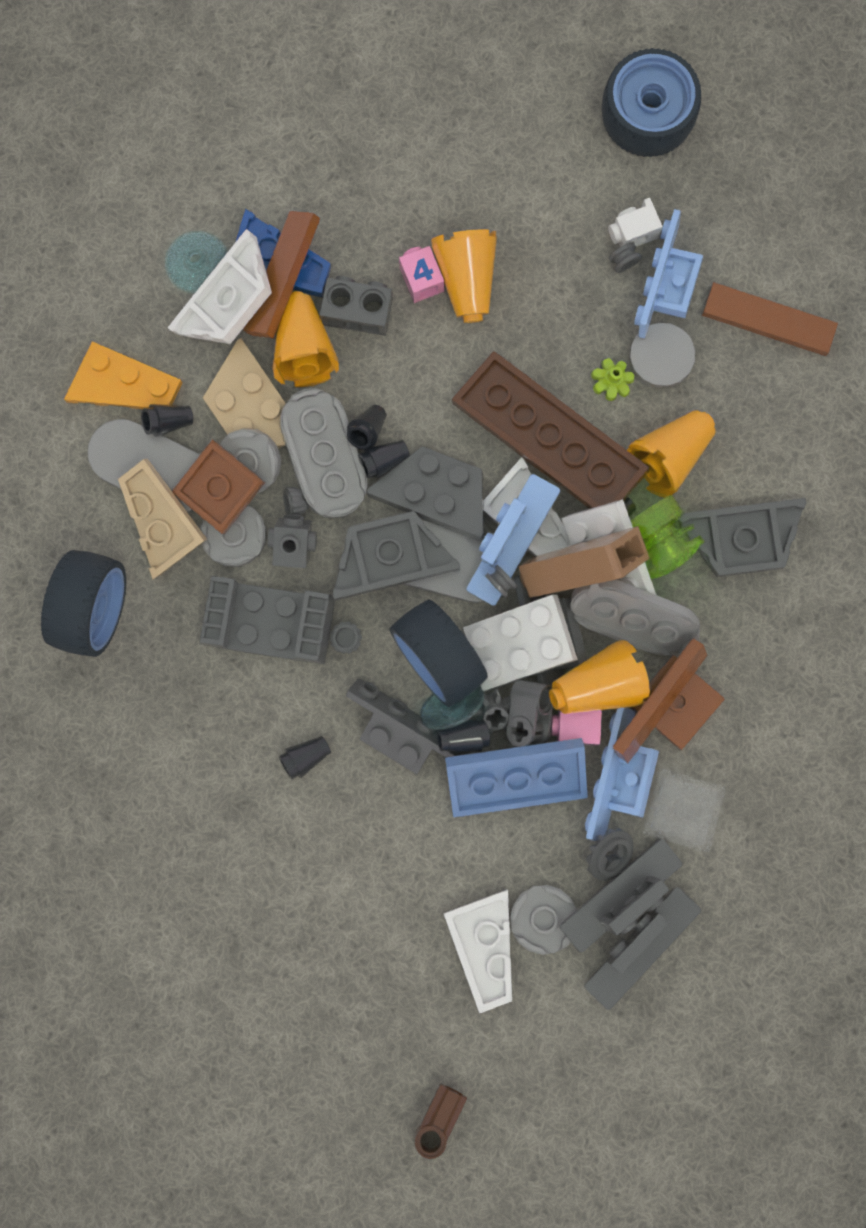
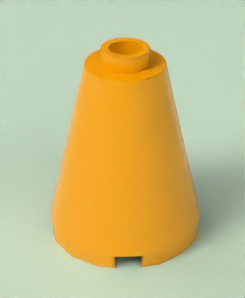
(467, 270)
(302, 345)
(673, 451)
(602, 682)

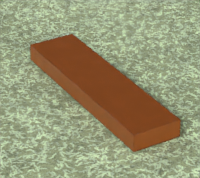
(283, 272)
(770, 319)
(660, 700)

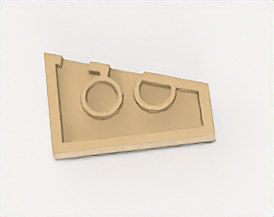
(161, 520)

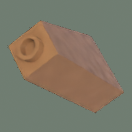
(584, 563)

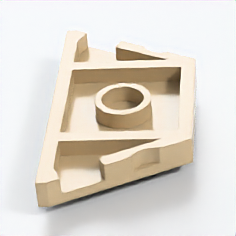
(245, 396)

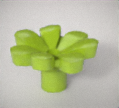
(612, 379)

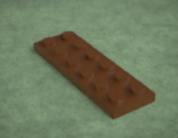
(549, 434)

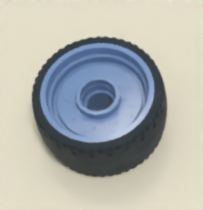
(657, 80)
(83, 603)
(439, 652)

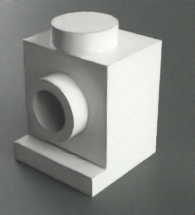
(636, 225)

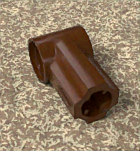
(441, 1119)

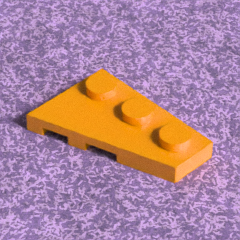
(120, 381)

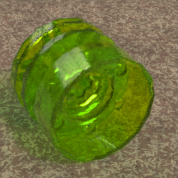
(663, 539)

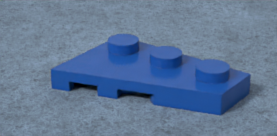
(314, 268)

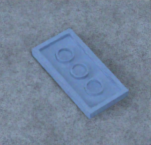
(517, 777)

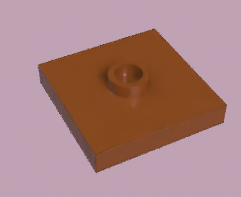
(218, 487)
(688, 710)

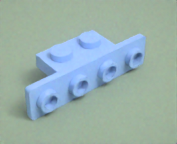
(673, 280)
(513, 536)
(622, 785)

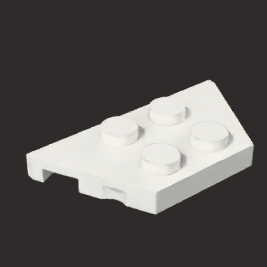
(227, 296)

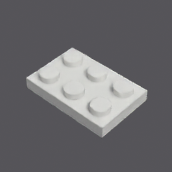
(602, 522)
(522, 642)

